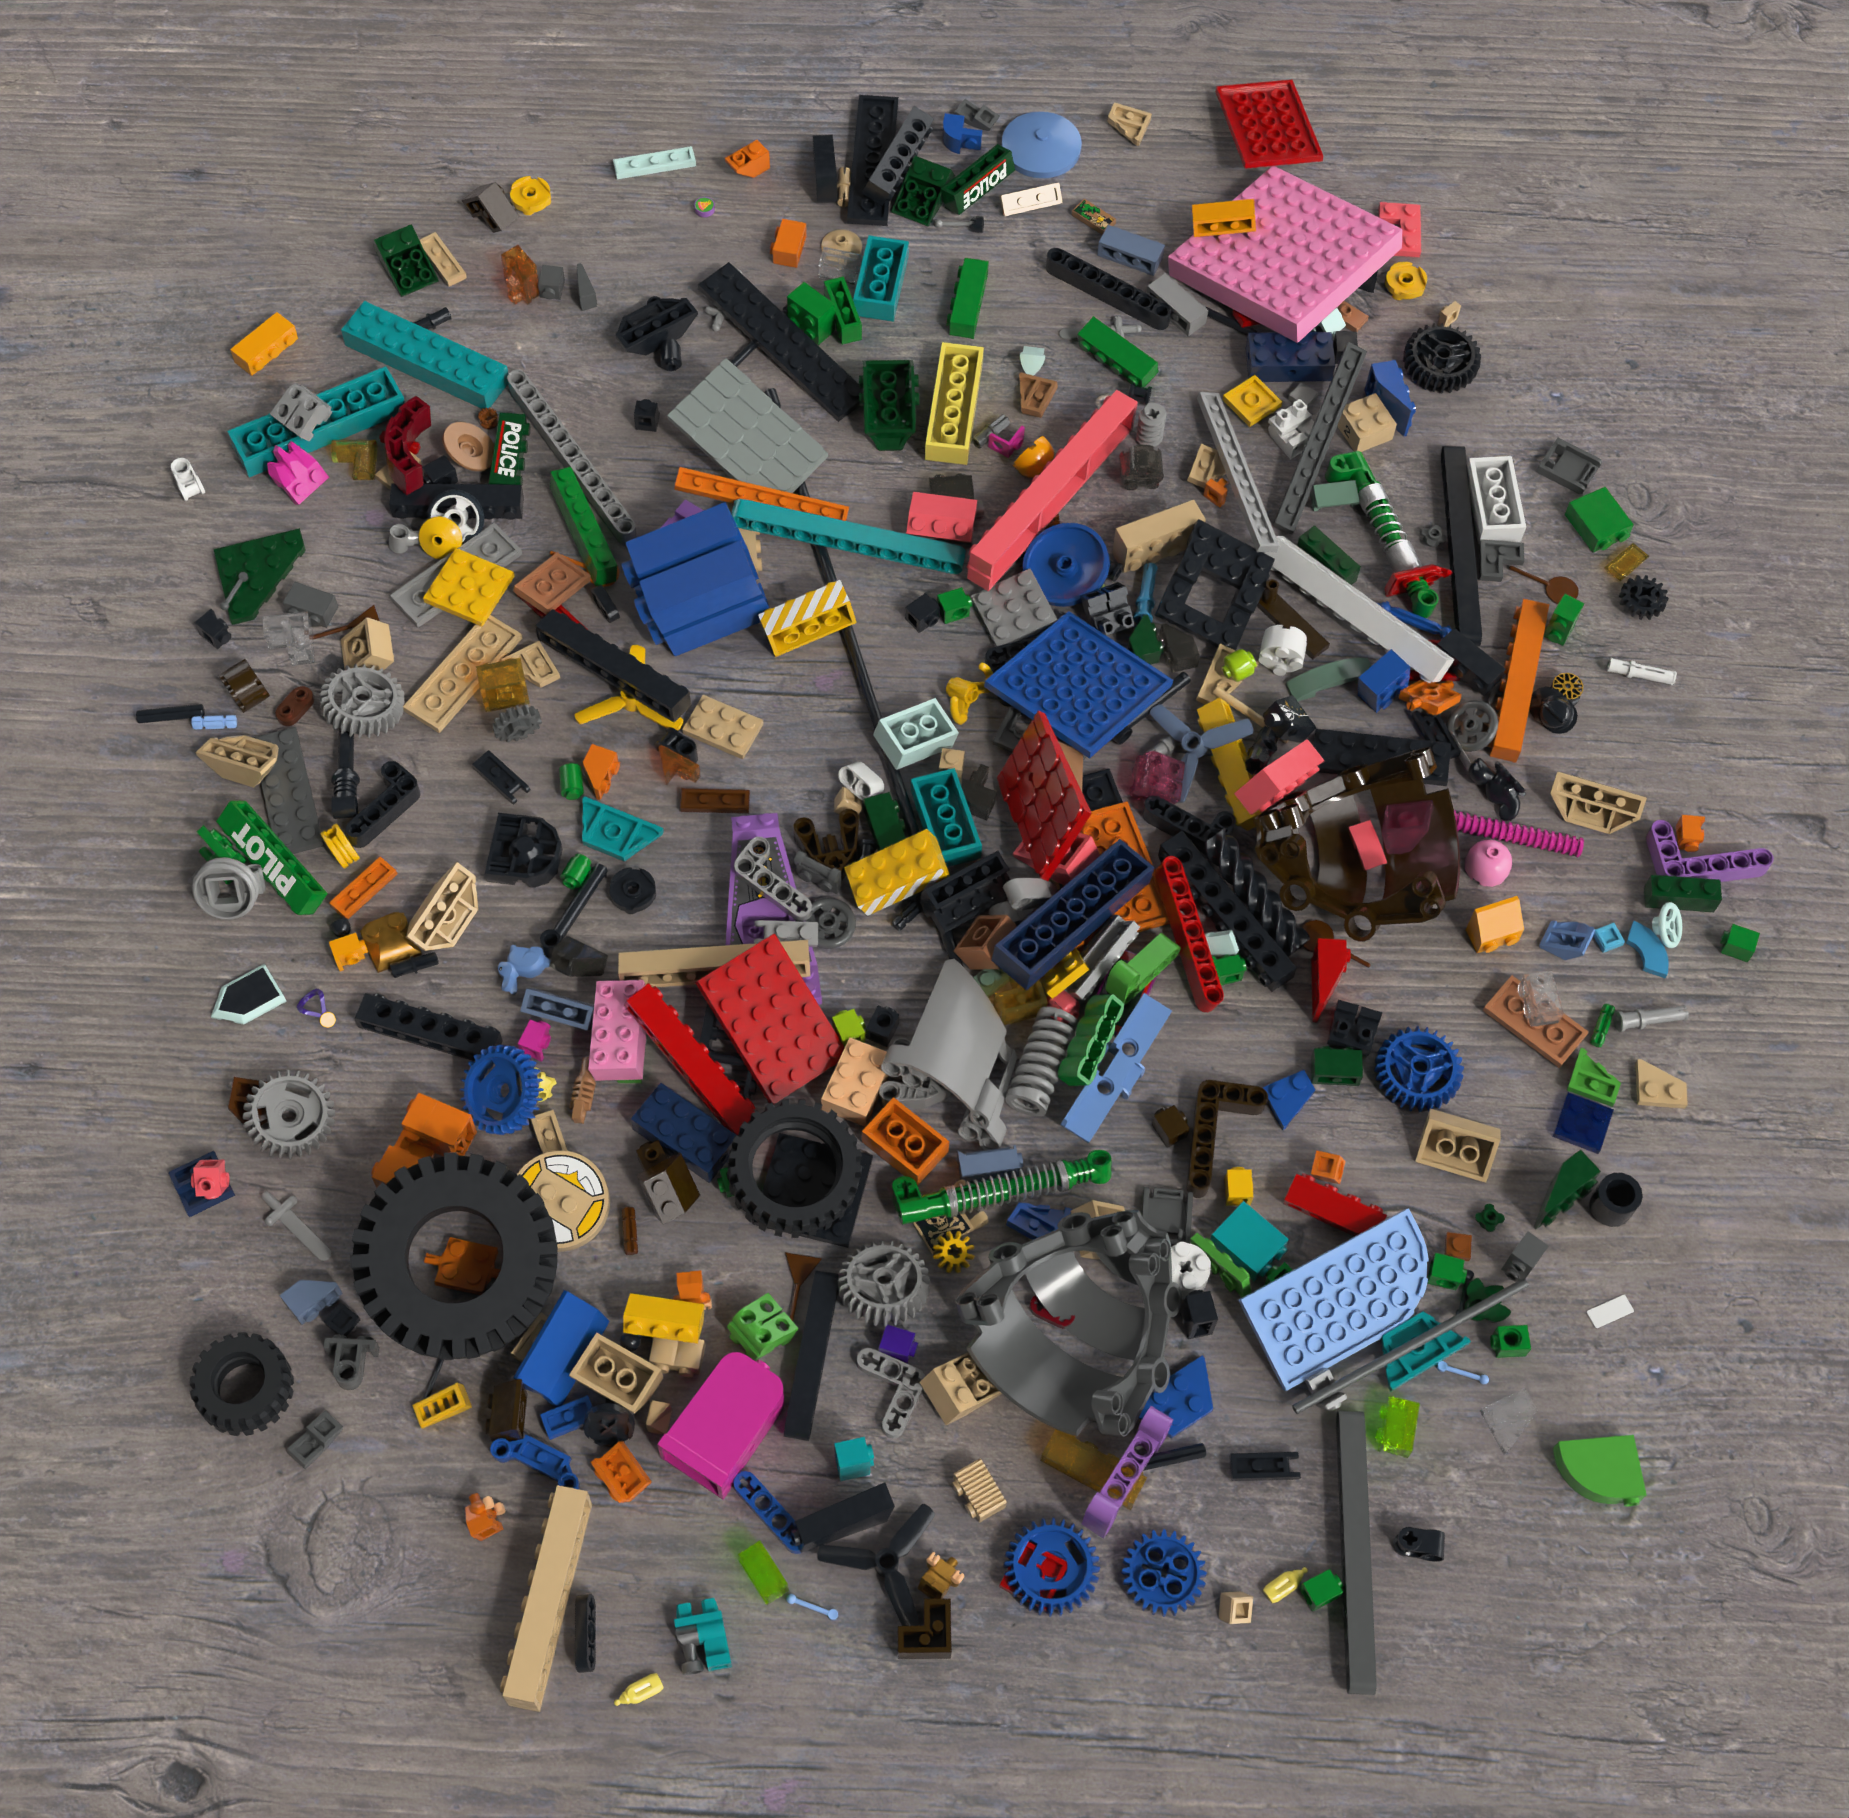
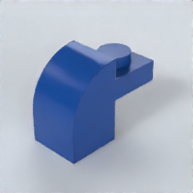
(957, 136)

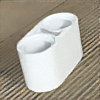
(861, 780)

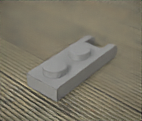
(790, 931)

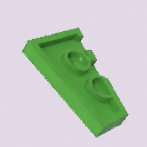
(1221, 1263)

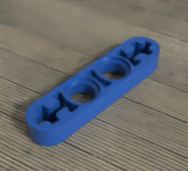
(766, 1515)

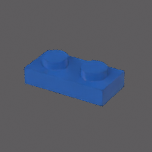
(566, 1417)

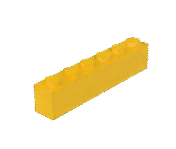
(1228, 759)

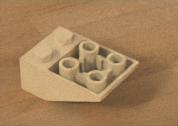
(958, 1388)

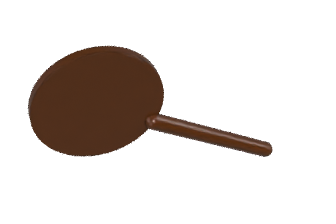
(1555, 587)
(1320, 929)

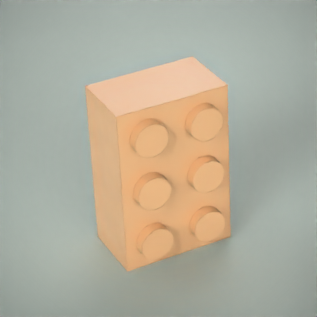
(855, 1082)

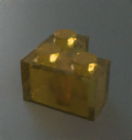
(1019, 1003)

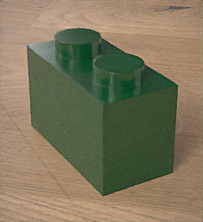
(1336, 1066)

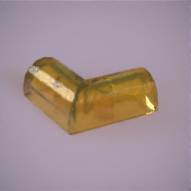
(360, 453)

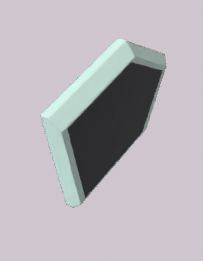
(248, 997)

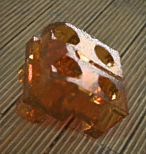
(520, 275)

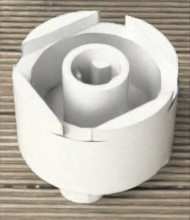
(1283, 649)
(1197, 1267)

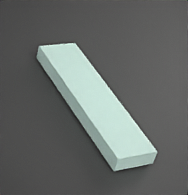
(654, 162)

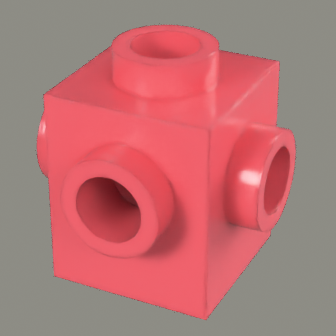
(210, 1178)

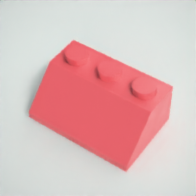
(942, 517)

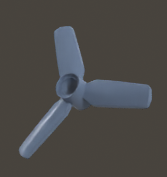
(1210, 739)

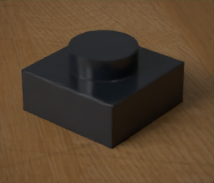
(342, 1320)

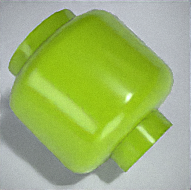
(1239, 665)

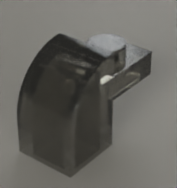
(979, 798)

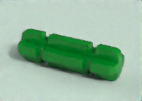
(1602, 1025)

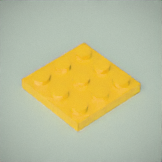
(468, 587)

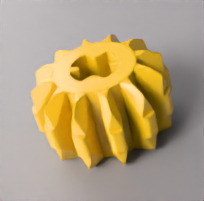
(949, 1259)

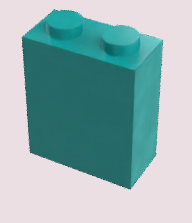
(1250, 1241)

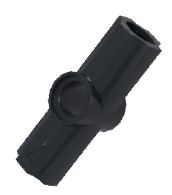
(1261, 750)

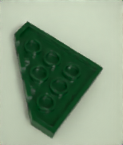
(266, 564)

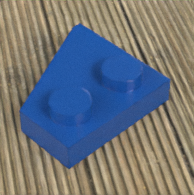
(1288, 1096)

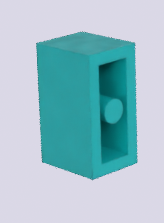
(853, 1458)

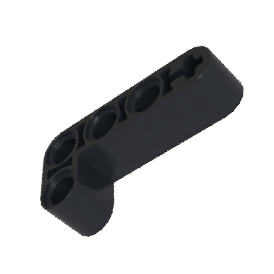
(825, 168)
(1156, 806)
(361, 828)

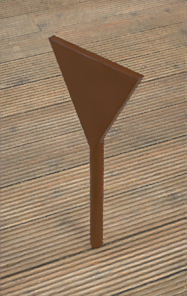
(370, 613)
(801, 1268)

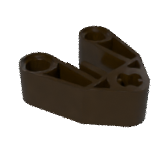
(832, 858)

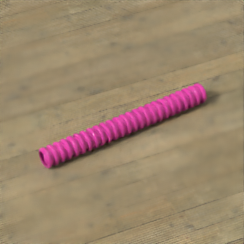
(1519, 834)

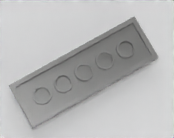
(489, 545)

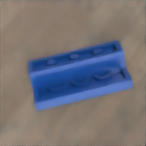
(559, 1348)

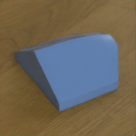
(1567, 939)

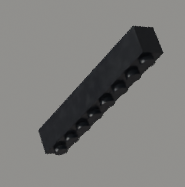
(613, 665)

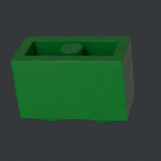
(1563, 619)

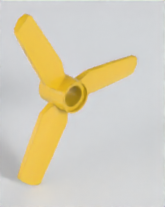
(630, 704)

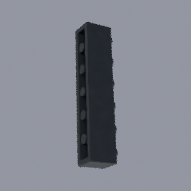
(495, 499)

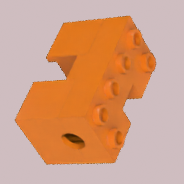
(427, 1130)

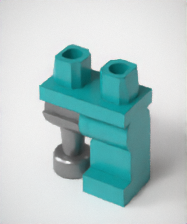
(700, 1630)

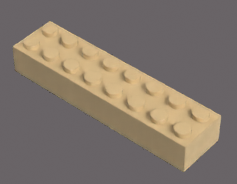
(547, 1598)

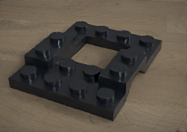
(1228, 561)

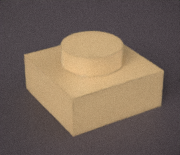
(1449, 314)

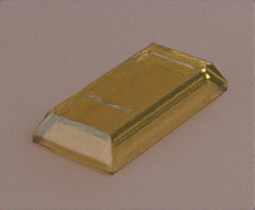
(1626, 562)

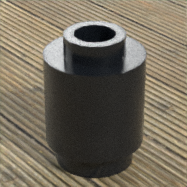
(670, 355)

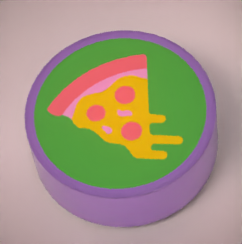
(704, 207)

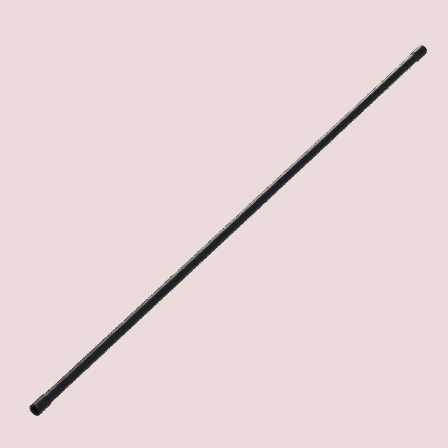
(871, 702)

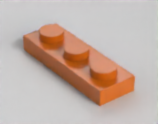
(363, 888)

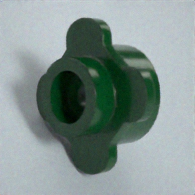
(1482, 1218)

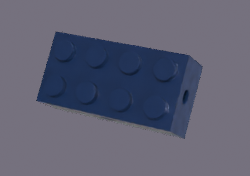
(1283, 360)
(685, 1130)

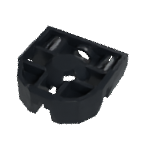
(513, 830)

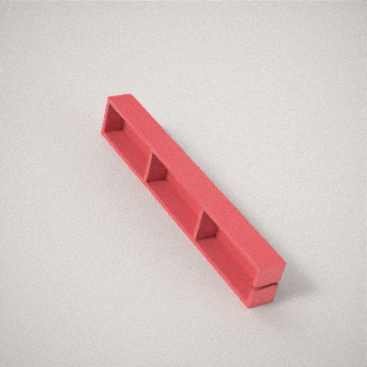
(1051, 490)

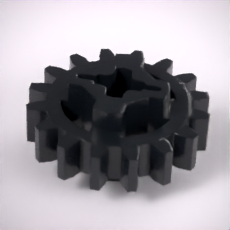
(1644, 597)

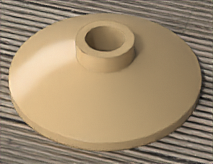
(842, 240)

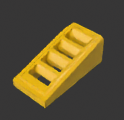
(463, 1405)

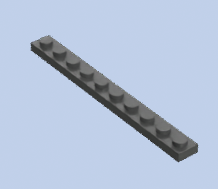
(1319, 438)

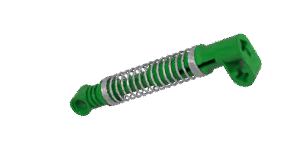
(951, 1199)

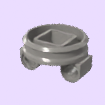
(248, 884)

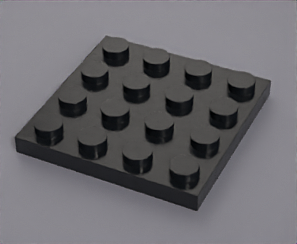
(803, 1174)

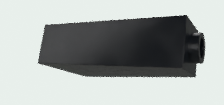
(843, 1518)

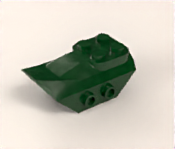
(889, 402)

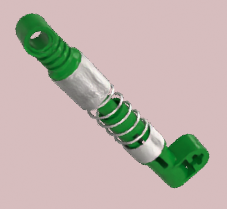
(1376, 504)

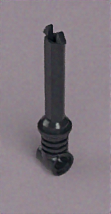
(345, 779)

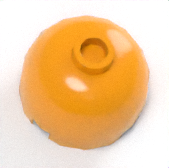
(1035, 458)

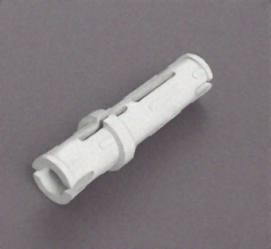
(1632, 669)

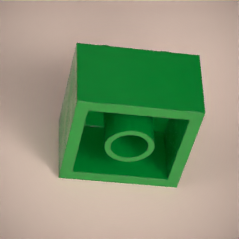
(811, 312)

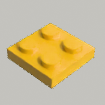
(1252, 400)
(1064, 973)

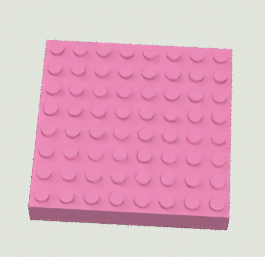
(1299, 260)

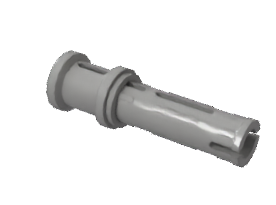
(1641, 1018)

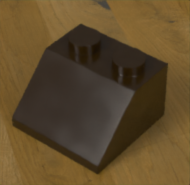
(669, 1188)
(508, 1411)

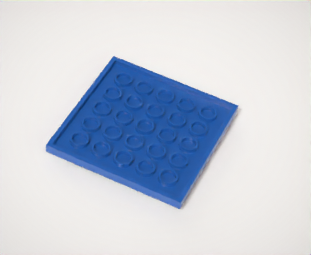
(1080, 683)

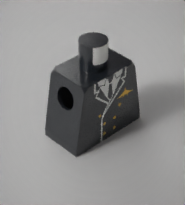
(1288, 720)

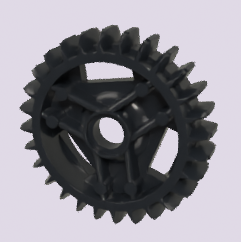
(1438, 370)

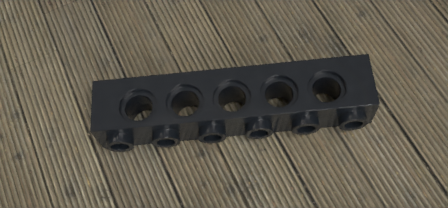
(898, 155)
(374, 1005)

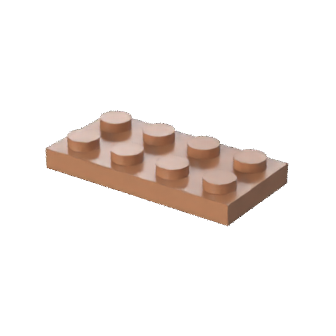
(1552, 1041)

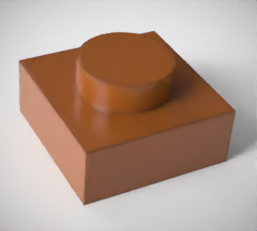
(1458, 1245)

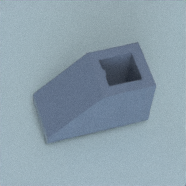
(309, 1297)

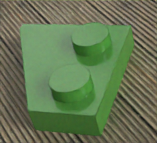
(1593, 1080)

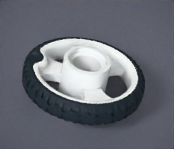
(463, 500)

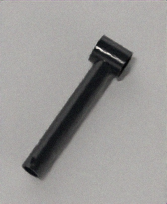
(1179, 682)
(574, 909)

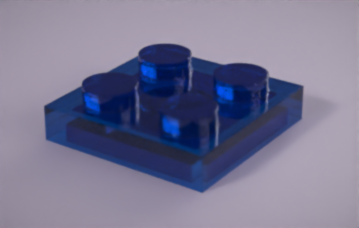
(1583, 1123)

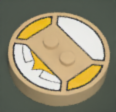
(572, 1195)

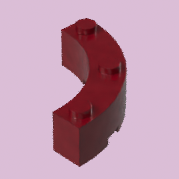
(400, 434)

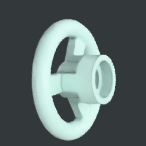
(1668, 925)

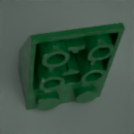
(921, 191)
(405, 260)
(1570, 1182)

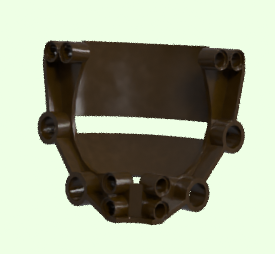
(1411, 879)

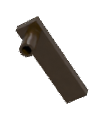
(1283, 614)

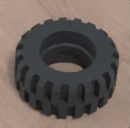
(224, 1358)

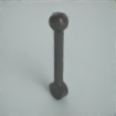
(242, 578)

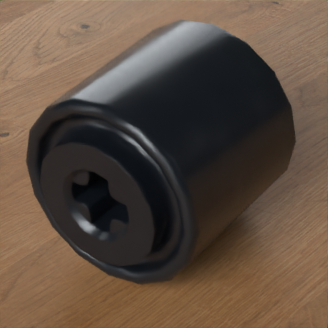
(1624, 1193)

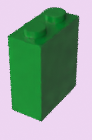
(1599, 519)

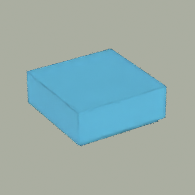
(1608, 937)

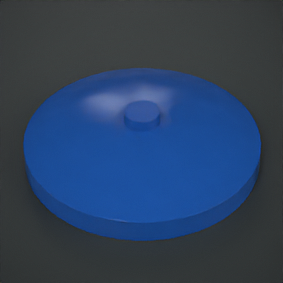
(1067, 562)

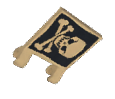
(938, 1226)

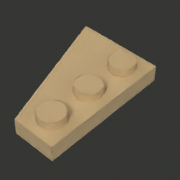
(1216, 677)

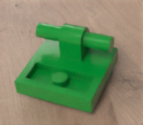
(220, 845)

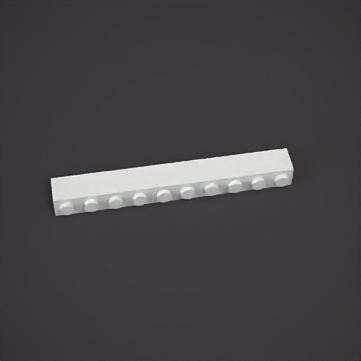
(1360, 611)

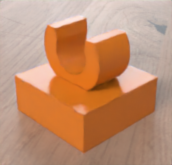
(1216, 491)

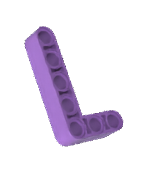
(1703, 864)

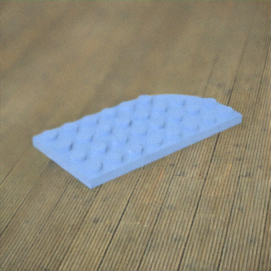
(1340, 1299)

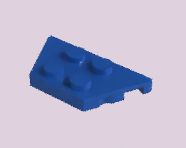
(1185, 1398)

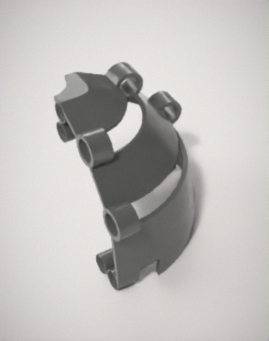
(1038, 1372)

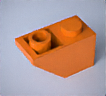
(750, 160)
(599, 768)

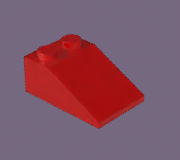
(1327, 965)

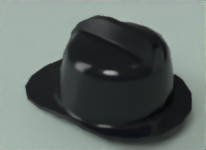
(1553, 710)

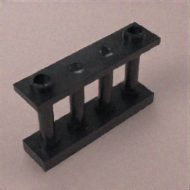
(711, 1033)

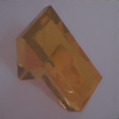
(676, 763)

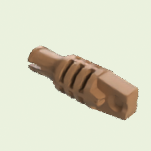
(582, 1093)

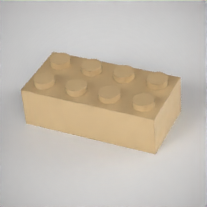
(1155, 536)

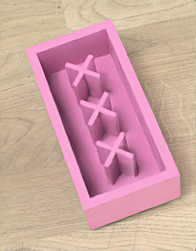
(616, 1036)

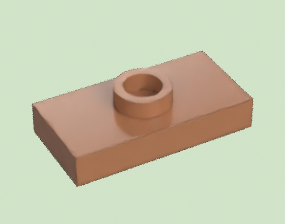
(1352, 317)

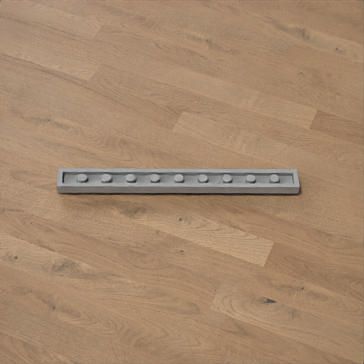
(1238, 472)

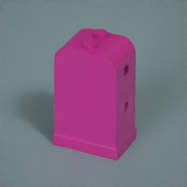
(724, 1422)

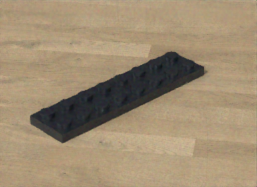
(873, 136)

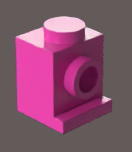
(535, 1039)

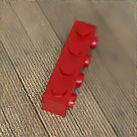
(1332, 1207)

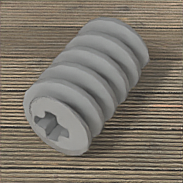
(1151, 425)

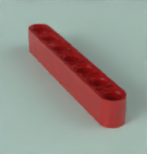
(1189, 944)

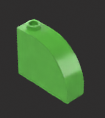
(1602, 1469)

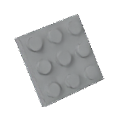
(1014, 609)

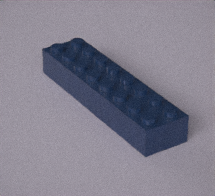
(1072, 914)

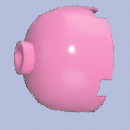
(1488, 863)

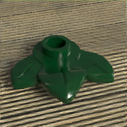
(1477, 1292)

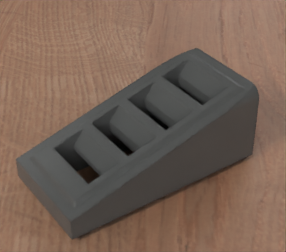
(586, 291)

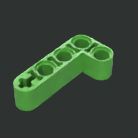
(1130, 978)

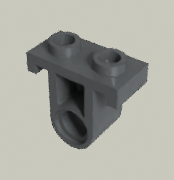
(350, 1356)

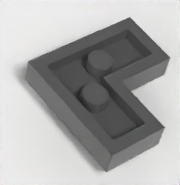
(1495, 554)

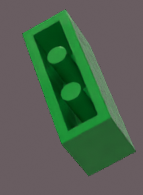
(846, 316)

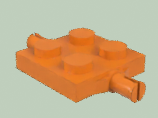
(1430, 696)
(465, 1266)

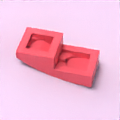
(1367, 845)

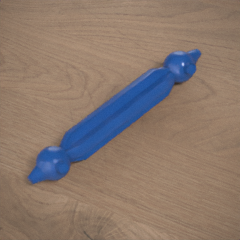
(1416, 620)

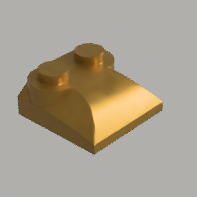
(388, 941)

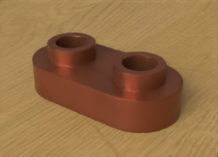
(297, 705)

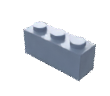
(1131, 250)
(558, 1008)

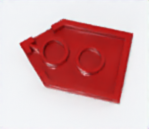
(1398, 580)

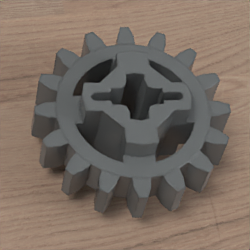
(516, 723)

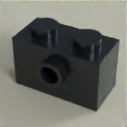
(1198, 1314)

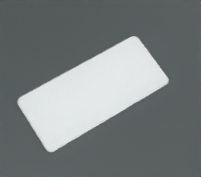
(1463, 757)
(1610, 1311)

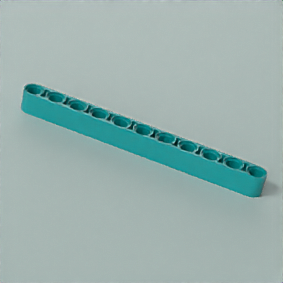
(848, 536)

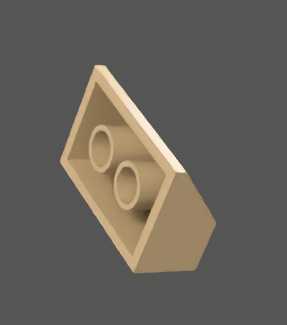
(1458, 1145)
(617, 1373)

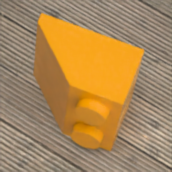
(1496, 925)

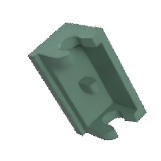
(1334, 494)

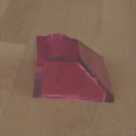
(1406, 825)

